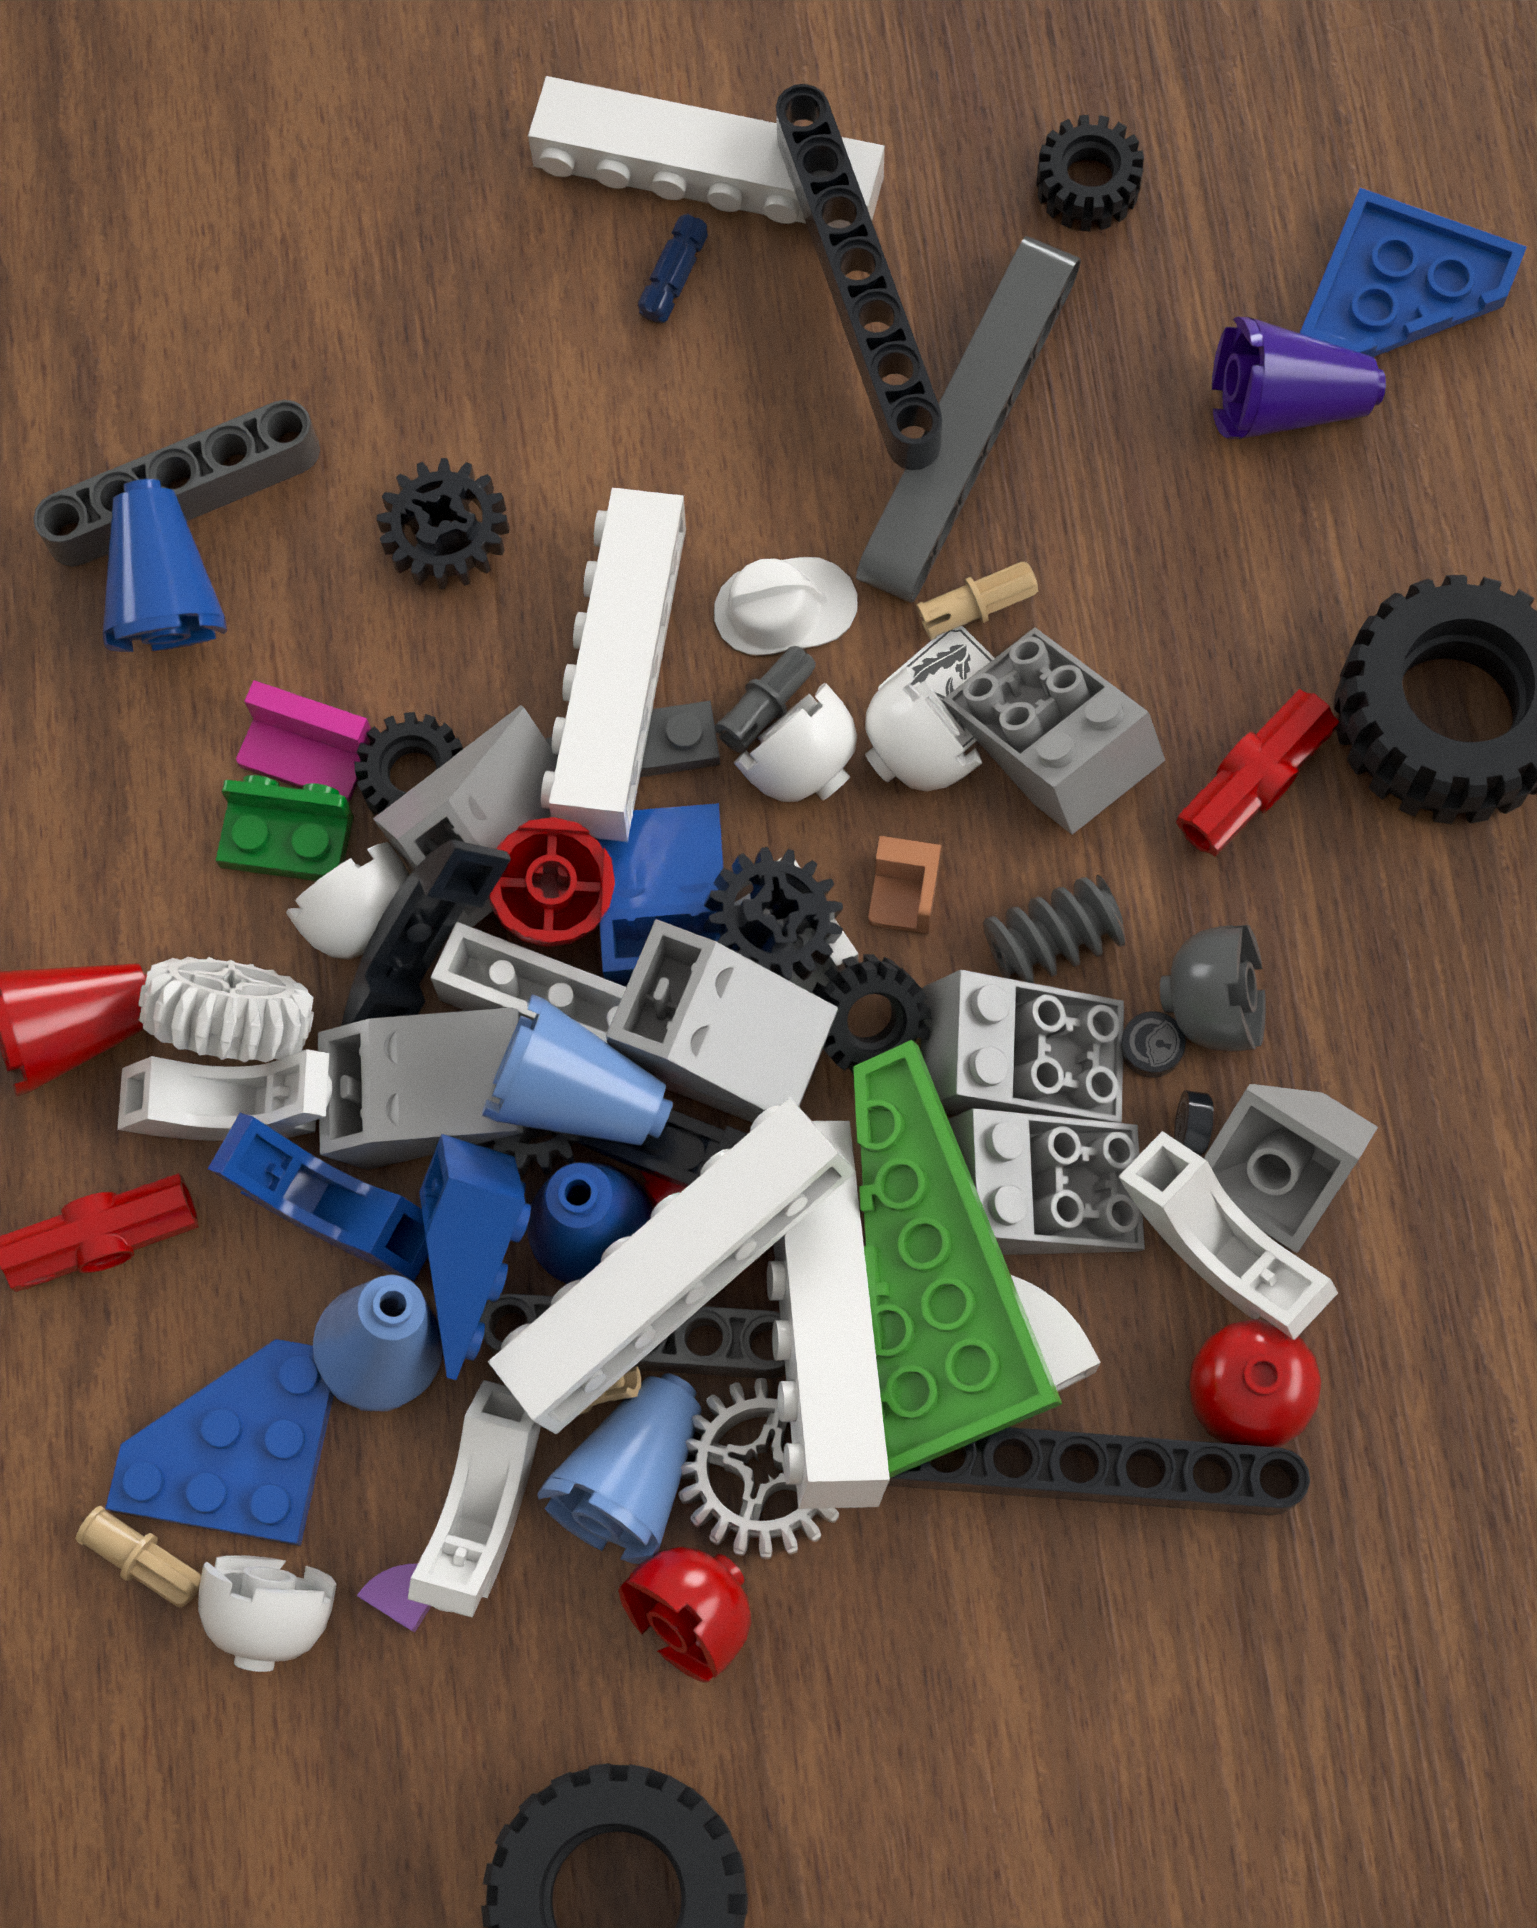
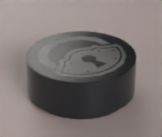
(1152, 1044)
(1194, 1121)

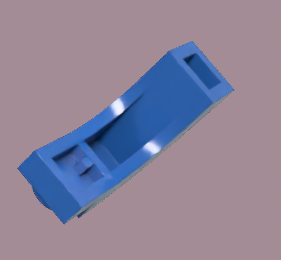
(322, 1199)

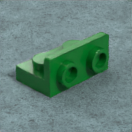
(283, 828)

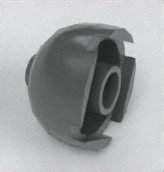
(1216, 989)

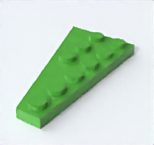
(942, 1302)

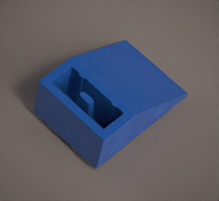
(659, 876)
(469, 1216)

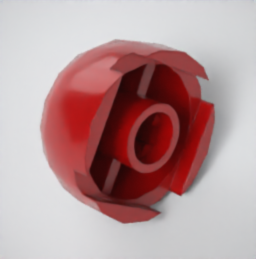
(554, 883)
(1254, 1385)
(692, 1606)

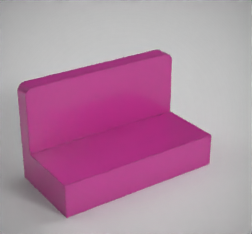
(301, 740)

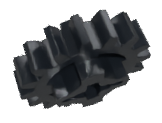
(453, 545)
(789, 896)

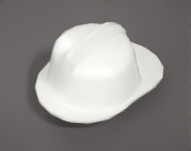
(785, 605)

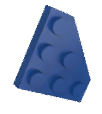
(1407, 276)
(234, 1452)

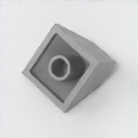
(1287, 1157)

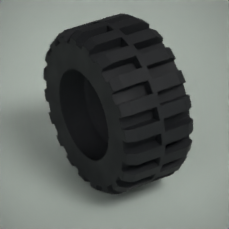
(1390, 741)
(607, 1801)

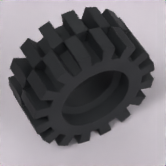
(1095, 144)
(390, 745)
(869, 978)

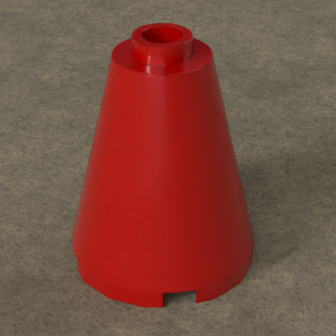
(65, 1017)

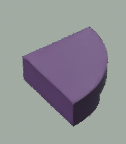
(390, 1595)

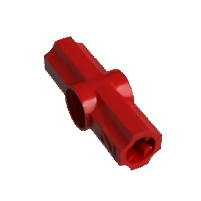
(1257, 772)
(97, 1232)

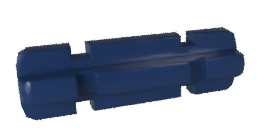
(672, 268)

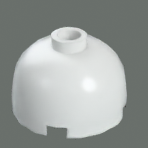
(915, 736)
(803, 750)
(348, 902)
(262, 1610)

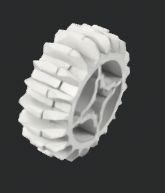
(225, 1009)
(733, 1460)

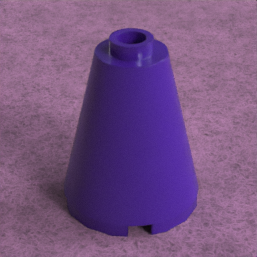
(1288, 381)

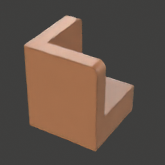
(904, 884)

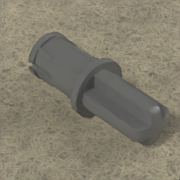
(765, 699)

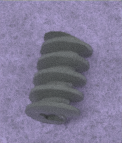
(1055, 929)

